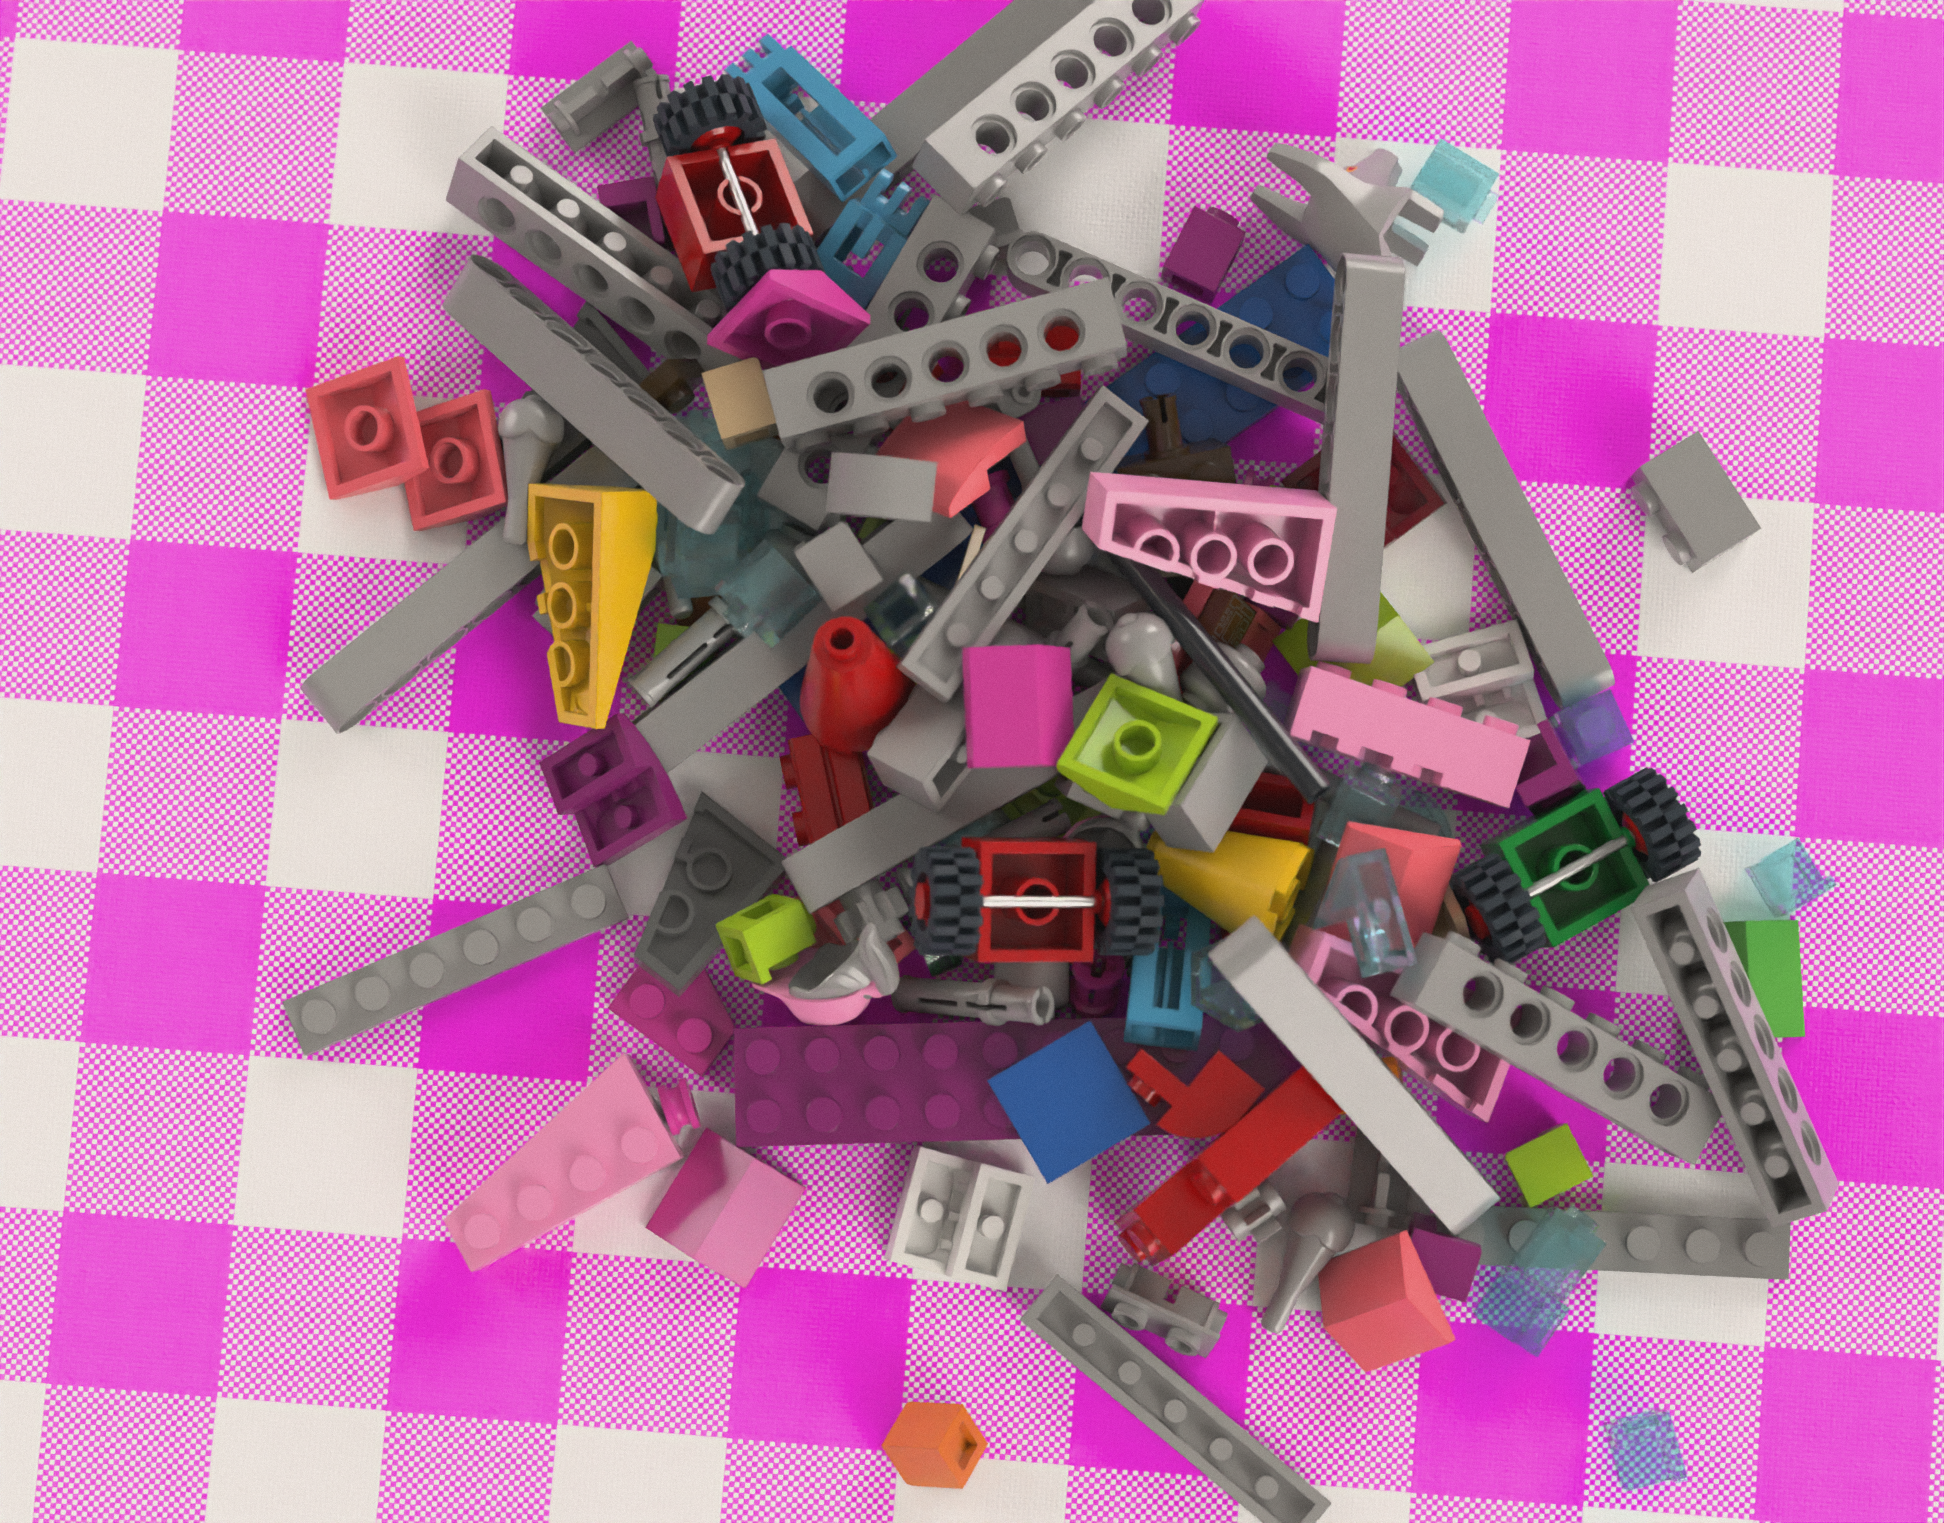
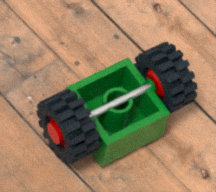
(1574, 865)

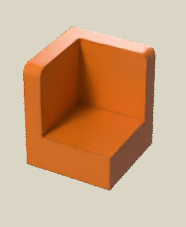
(934, 1444)

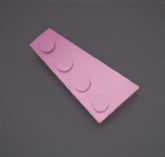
(1223, 535)
(1406, 736)
(1423, 1048)
(578, 1160)

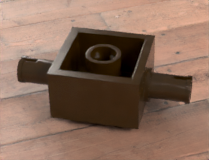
(1171, 458)

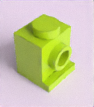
(766, 936)

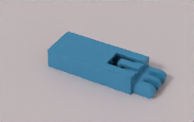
(831, 140)
(860, 226)
(1160, 983)

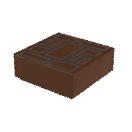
(1226, 617)

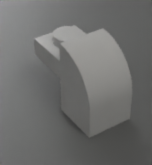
(881, 487)

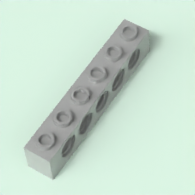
(968, 175)
(937, 235)
(586, 248)
(1084, 307)
(1435, 986)
(1735, 1047)

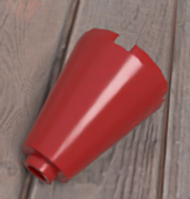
(851, 686)

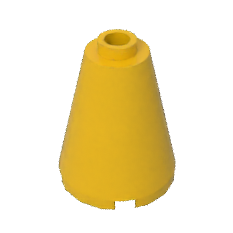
(1238, 879)

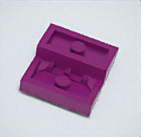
(613, 790)

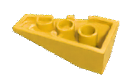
(594, 570)

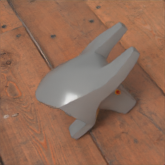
(1348, 206)

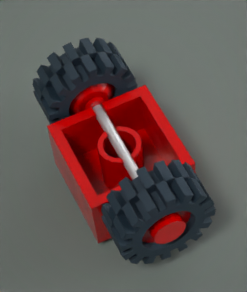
(728, 191)
(1034, 900)

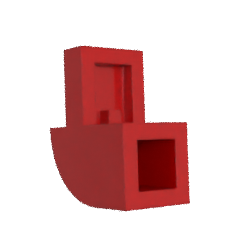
(1202, 1108)

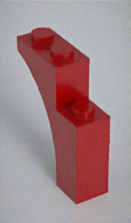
(1227, 1168)

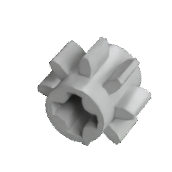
(871, 905)
(1255, 1214)

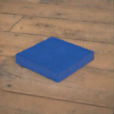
(1068, 1102)

